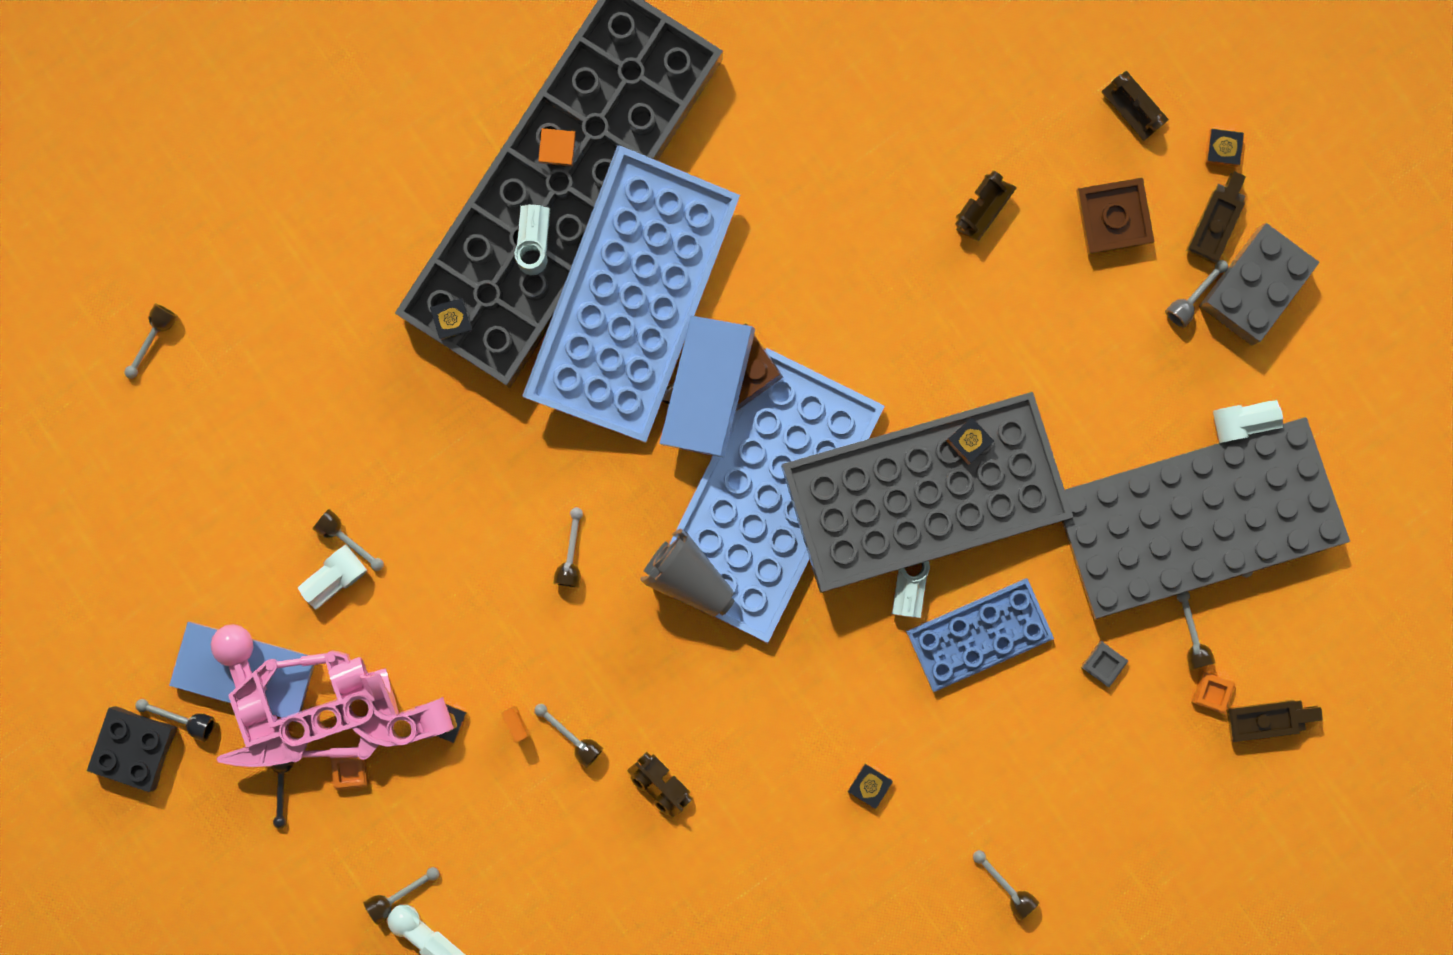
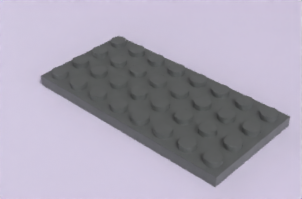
(918, 500)
(1202, 518)

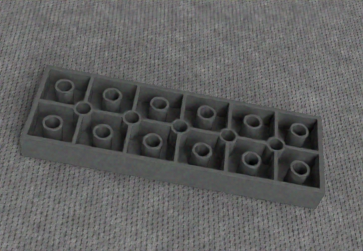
(616, 85)

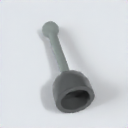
(1182, 310)

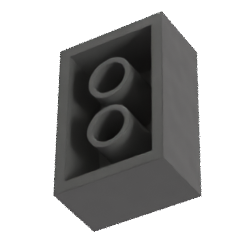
(1259, 284)

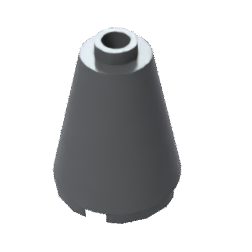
(688, 576)

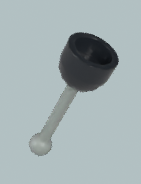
(198, 725)

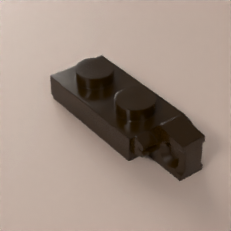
(1218, 219)
(1270, 719)

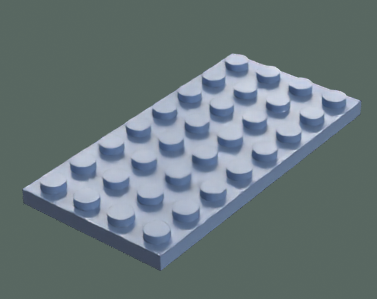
(631, 294)
(743, 502)

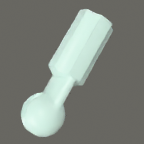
(406, 923)

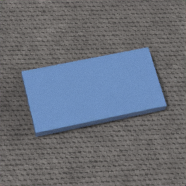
(707, 386)
(980, 634)
(202, 674)

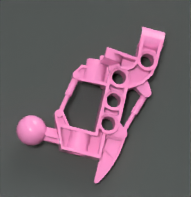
(269, 737)

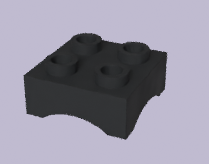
(131, 749)

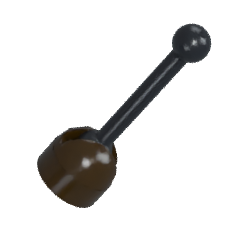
(279, 821)

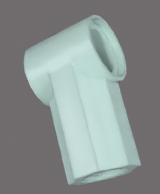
(532, 236)
(1240, 421)
(338, 572)
(910, 592)

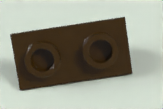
(1134, 105)
(980, 214)
(649, 777)

